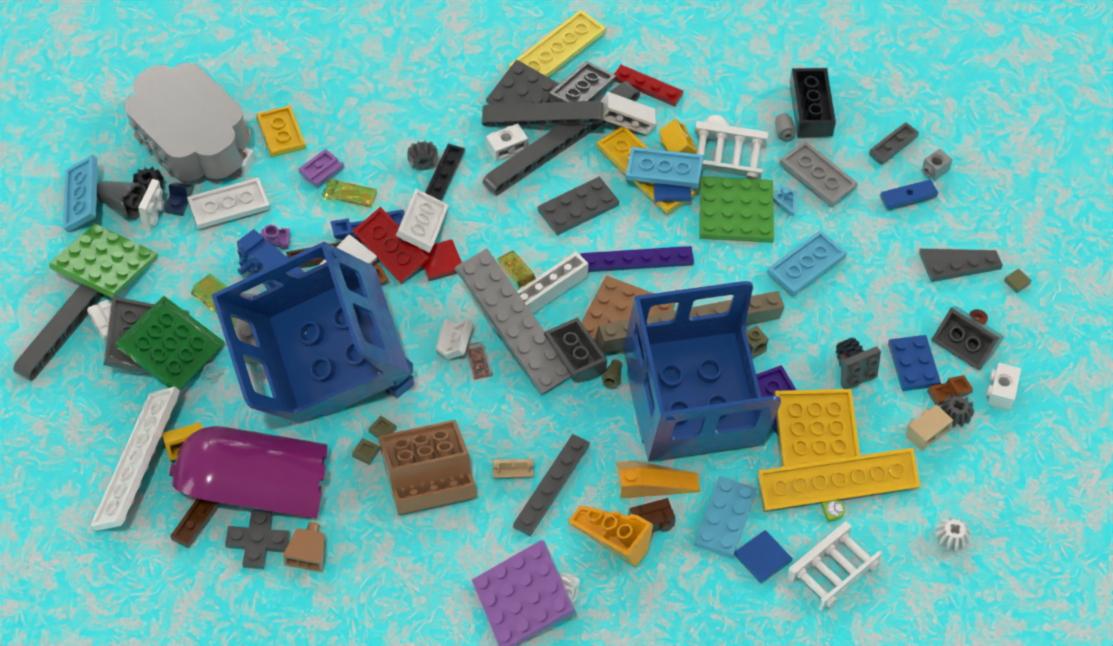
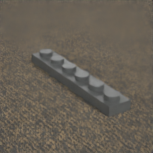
(551, 485)

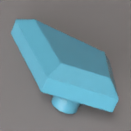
(786, 199)

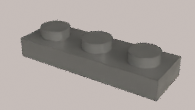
(894, 143)

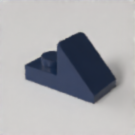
(177, 199)

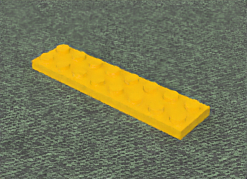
(838, 479)

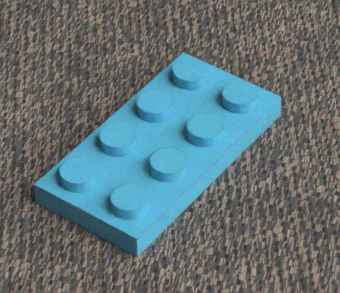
(664, 167)
(80, 193)
(806, 262)
(725, 517)

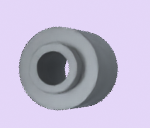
(785, 126)

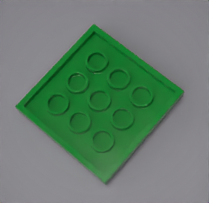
(169, 344)

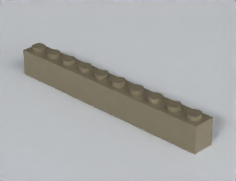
(761, 309)

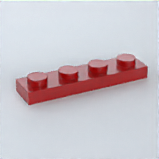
(649, 85)

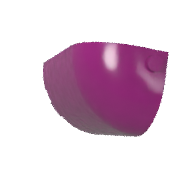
(251, 470)

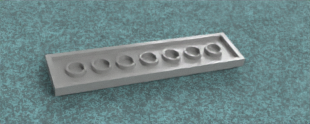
(513, 321)

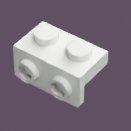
(453, 338)

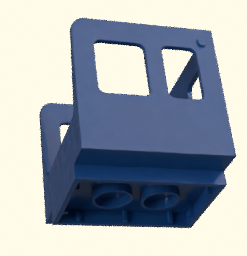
(317, 335)
(695, 375)

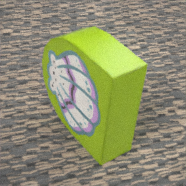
(833, 510)

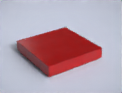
(442, 260)

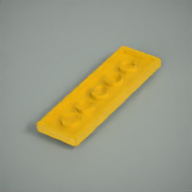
(617, 149)

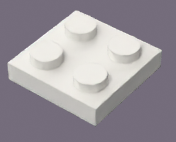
(151, 205)

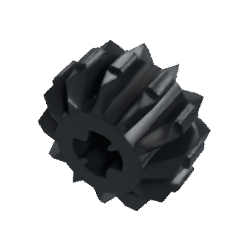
(145, 177)

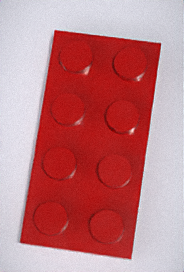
(397, 255)

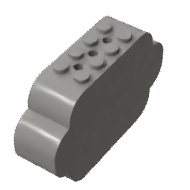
(187, 122)

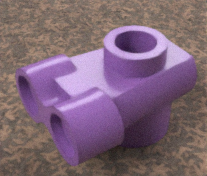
(276, 236)

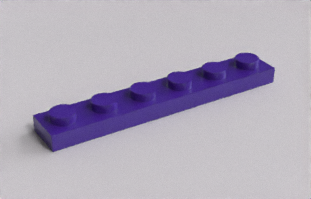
(639, 259)

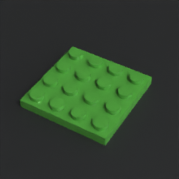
(736, 209)
(103, 260)

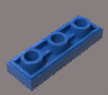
(909, 194)

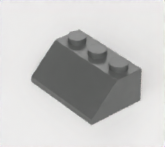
(967, 337)
(577, 349)

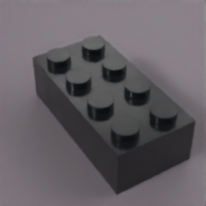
(812, 102)

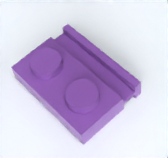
(321, 168)

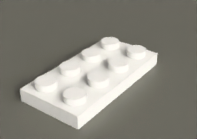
(228, 203)
(422, 220)

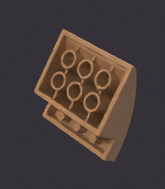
(427, 467)

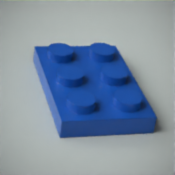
(914, 362)

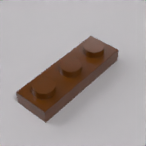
(193, 522)

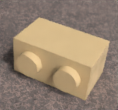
(929, 427)

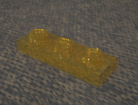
(516, 268)

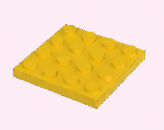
(816, 426)

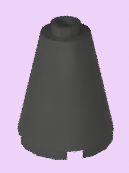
(122, 196)

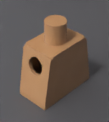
(306, 549)

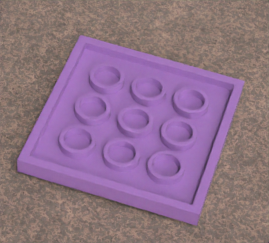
(523, 595)

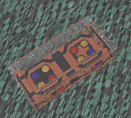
(478, 360)

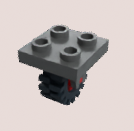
(856, 363)

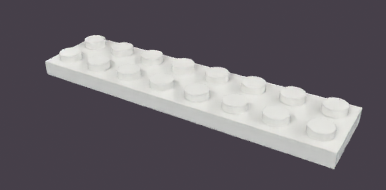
(135, 459)

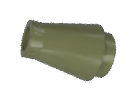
(612, 375)

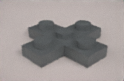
(257, 539)

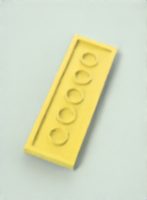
(562, 44)

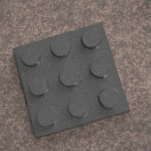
(522, 85)

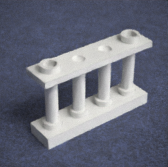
(740, 136)
(828, 547)

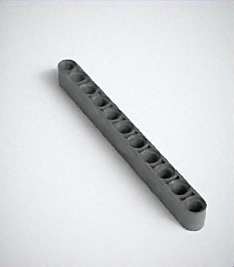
(546, 148)

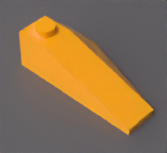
(648, 479)
(619, 533)

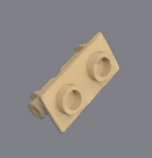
(513, 468)

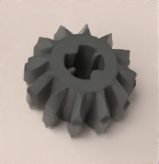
(422, 154)
(958, 409)

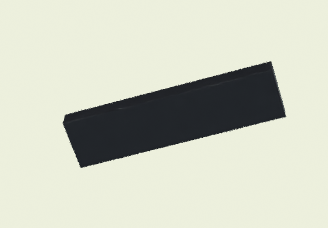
(445, 171)

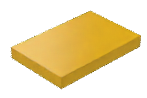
(280, 131)

